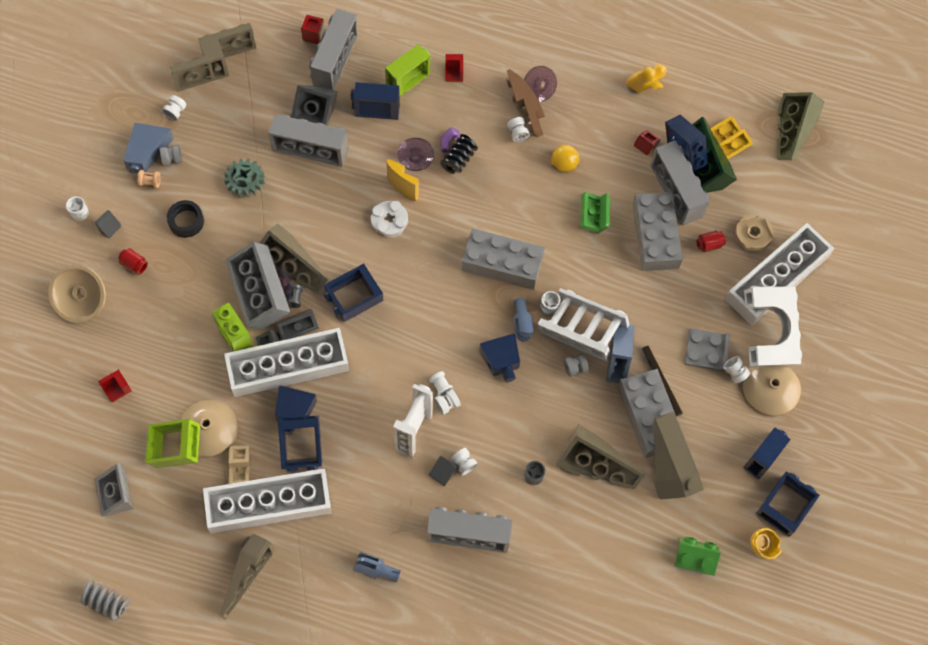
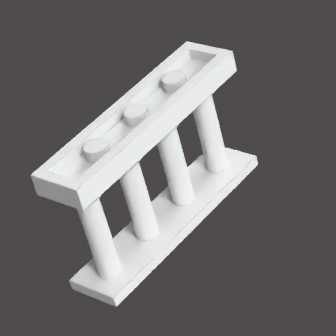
(583, 342)
(406, 431)

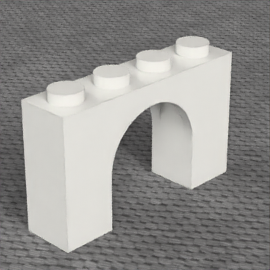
(783, 303)

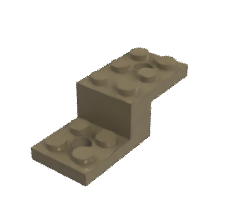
(214, 51)

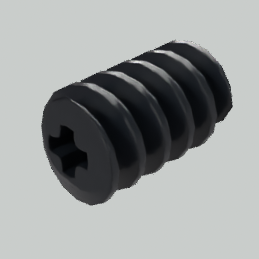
(458, 154)

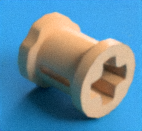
(150, 179)

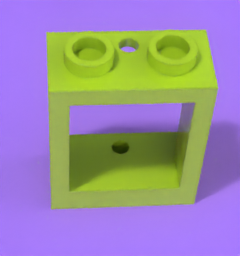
(409, 69)
(232, 328)
(189, 443)

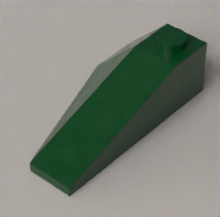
(718, 172)

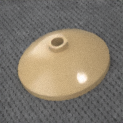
(66, 296)
(772, 399)
(222, 428)

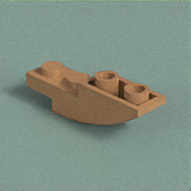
(527, 99)

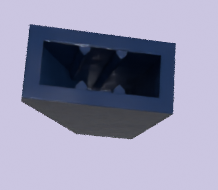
(767, 453)

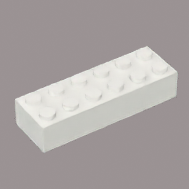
(783, 268)
(286, 362)
(267, 501)

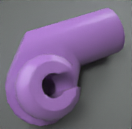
(446, 138)

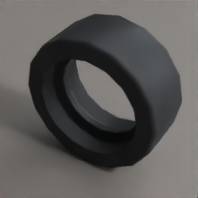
(180, 206)

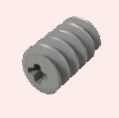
(104, 602)

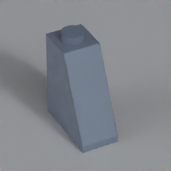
(145, 146)
(621, 353)

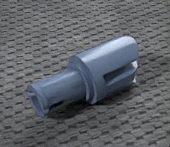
(522, 320)
(375, 567)

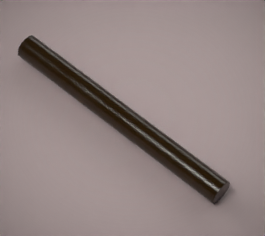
(654, 365)

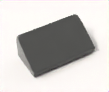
(297, 325)

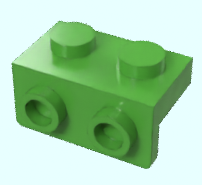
(595, 212)
(697, 555)

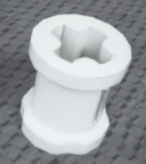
(440, 383)

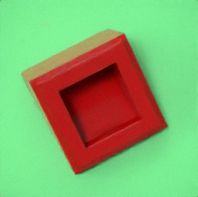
(646, 142)

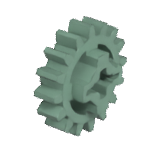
(243, 180)

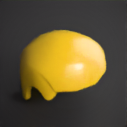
(565, 158)
(765, 543)

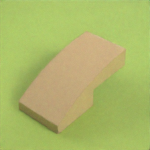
(239, 464)

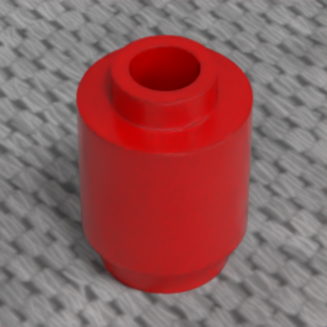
(711, 241)
(132, 261)

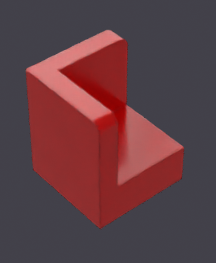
(311, 29)
(454, 68)
(115, 386)

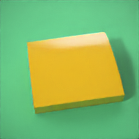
(731, 137)
(401, 181)

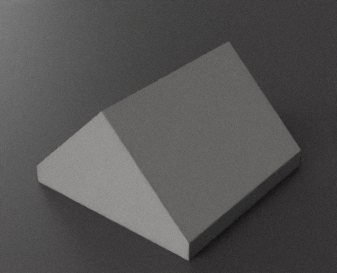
(114, 491)

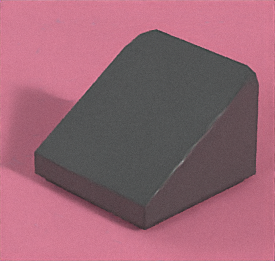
(108, 224)
(268, 337)
(443, 471)

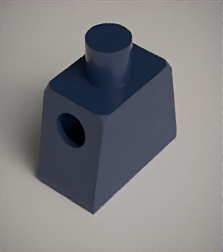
(501, 356)
(293, 404)

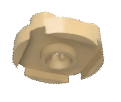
(751, 242)

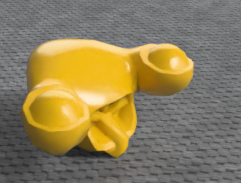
(647, 78)

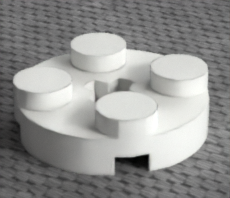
(392, 209)

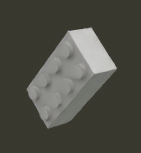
(334, 49)
(308, 140)
(677, 176)
(657, 231)
(502, 258)
(257, 286)
(645, 400)
(469, 530)

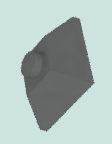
(314, 103)

